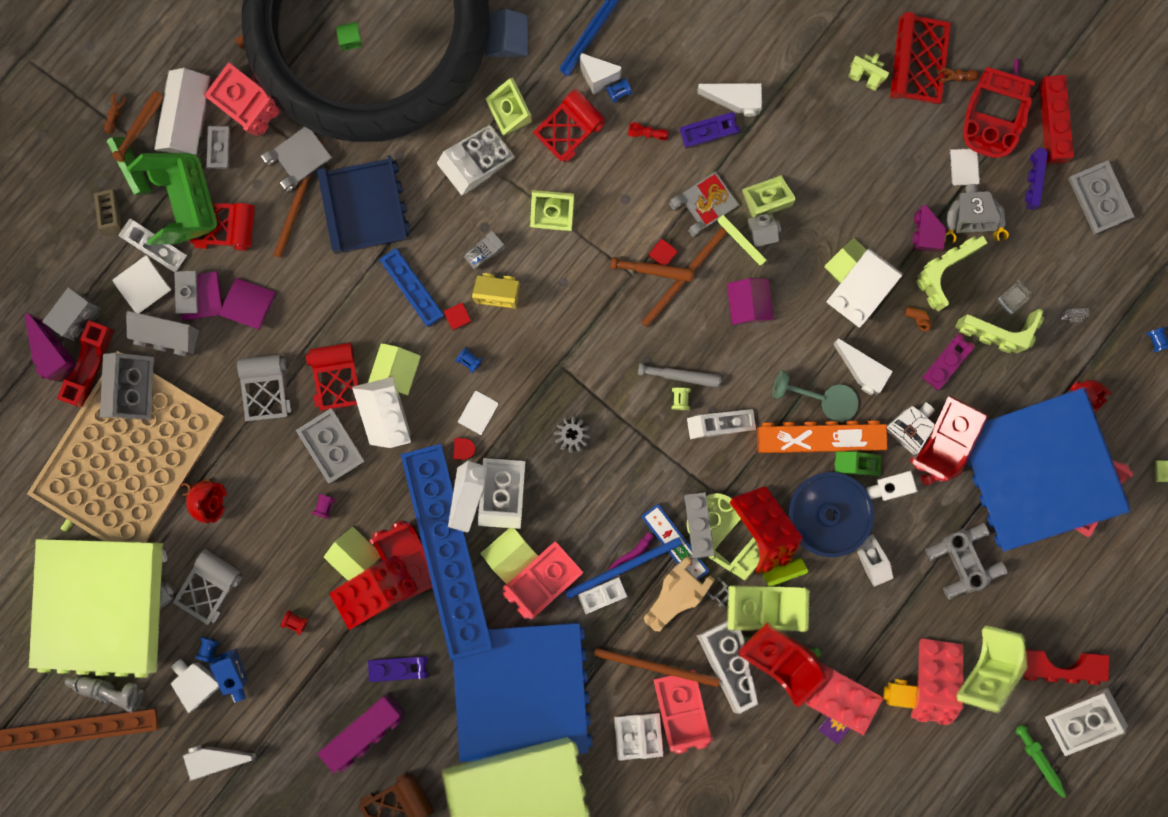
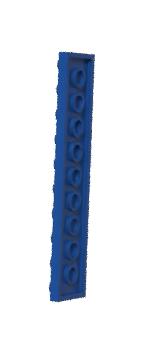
(446, 553)

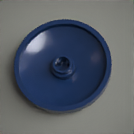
(831, 514)

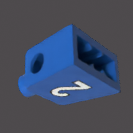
(228, 667)

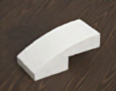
(602, 595)

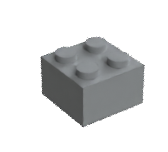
(71, 314)

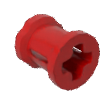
(294, 622)

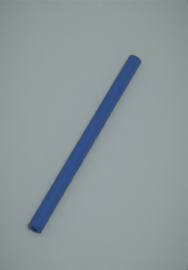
(623, 568)

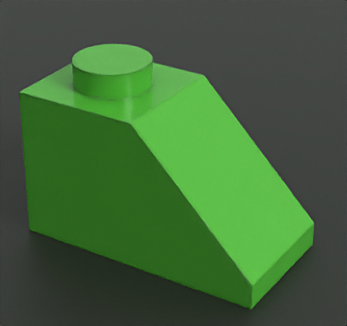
(858, 463)

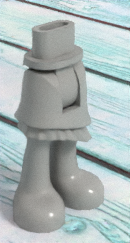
(129, 698)

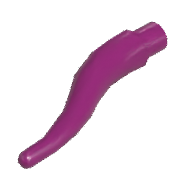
(637, 551)

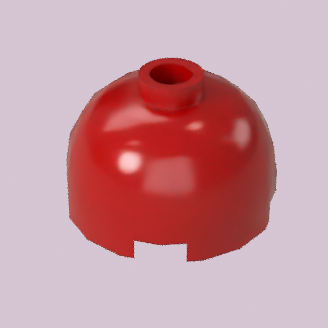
(1095, 390)
(206, 501)

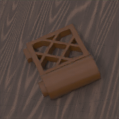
(408, 794)

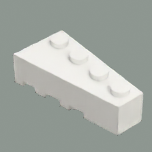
(733, 671)

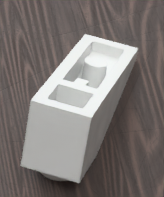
(740, 98)
(165, 254)
(863, 368)
(721, 423)
(466, 495)
(211, 759)

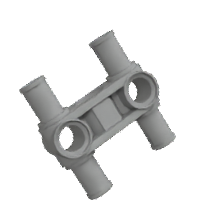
(966, 561)

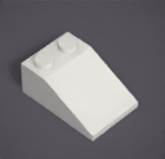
(864, 287)
(502, 494)
(1087, 722)

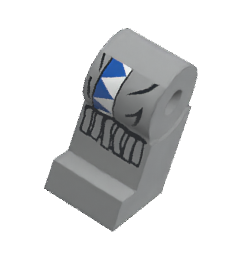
(484, 251)

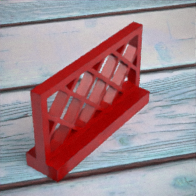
(904, 52)

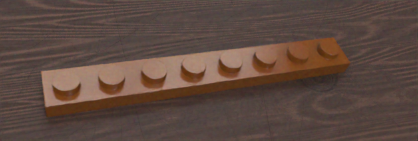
(78, 729)

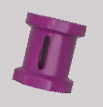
(323, 506)

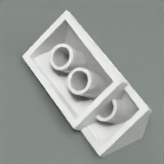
(182, 112)

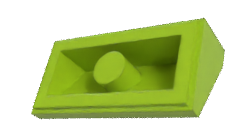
(783, 573)

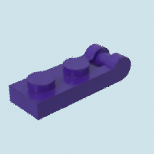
(709, 130)
(1036, 178)
(397, 669)

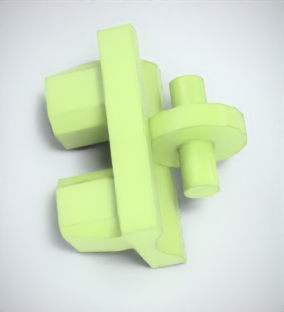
(871, 67)

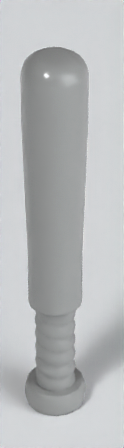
(682, 375)

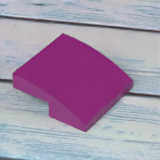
(208, 296)
(247, 303)

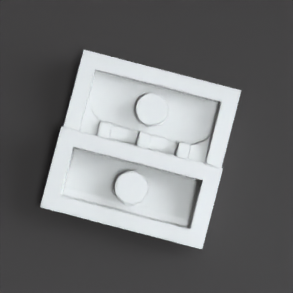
(141, 284)
(638, 736)

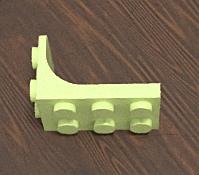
(930, 277)
(1004, 339)
(756, 605)
(997, 670)

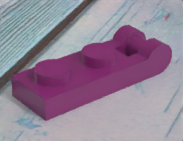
(947, 362)

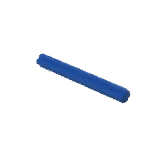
(587, 36)

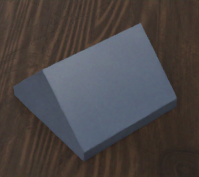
(507, 34)

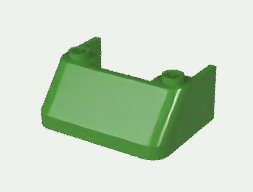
(187, 194)

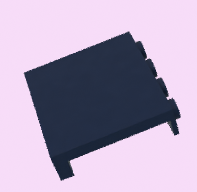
(363, 205)

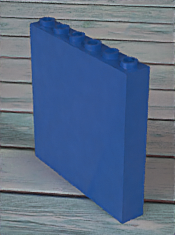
(1046, 471)
(523, 691)

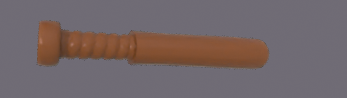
(141, 121)
(671, 272)

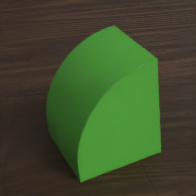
(349, 36)

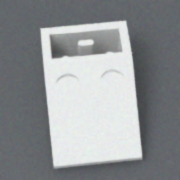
(474, 159)

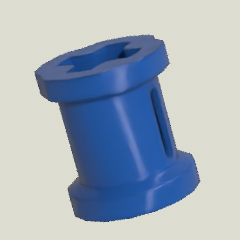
(612, 89)
(1158, 339)
(469, 359)
(207, 649)

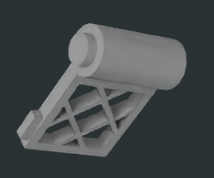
(259, 370)
(218, 573)

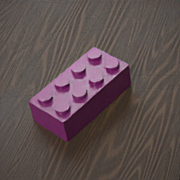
(356, 738)

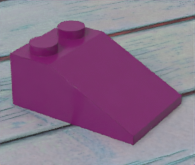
(47, 351)

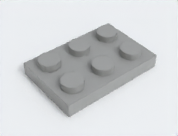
(1101, 197)
(330, 445)

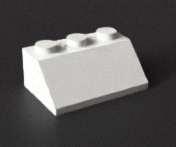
(382, 413)

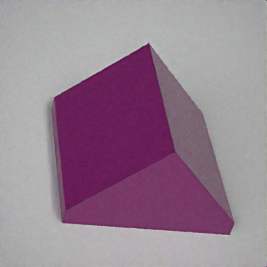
(750, 301)

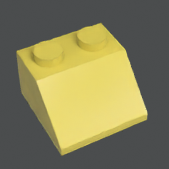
(496, 291)

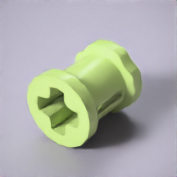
(681, 398)

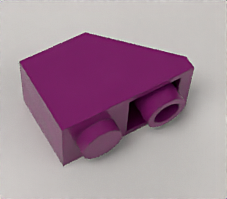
(929, 232)

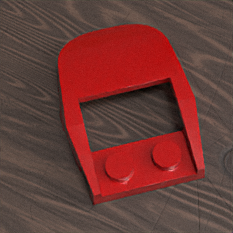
(990, 134)

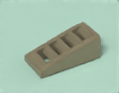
(110, 225)

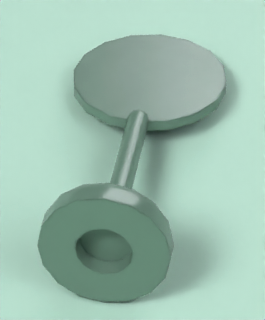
(838, 401)

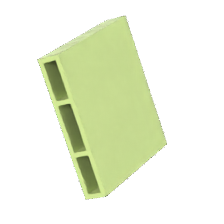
(96, 607)
(519, 784)

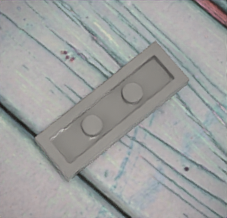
(699, 525)

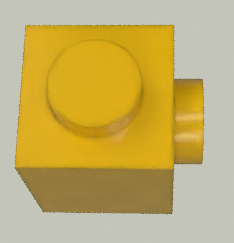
(900, 694)

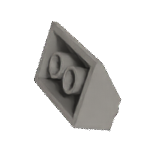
(161, 333)
(126, 386)

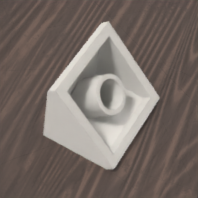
(599, 73)

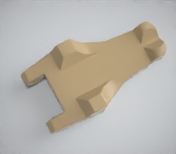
(679, 592)

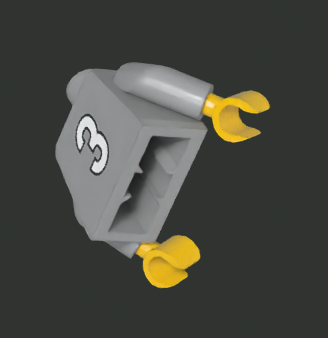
(976, 213)

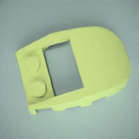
(722, 521)

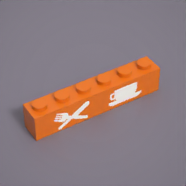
(825, 438)

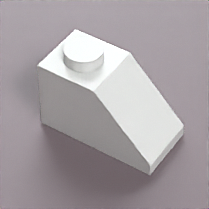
(874, 561)

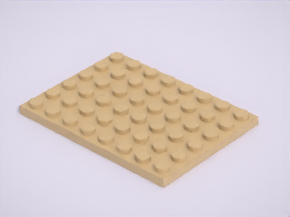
(126, 472)

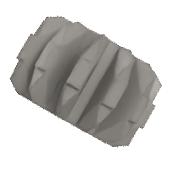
(569, 441)

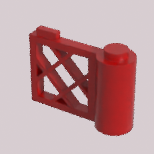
(582, 113)
(239, 227)
(329, 359)

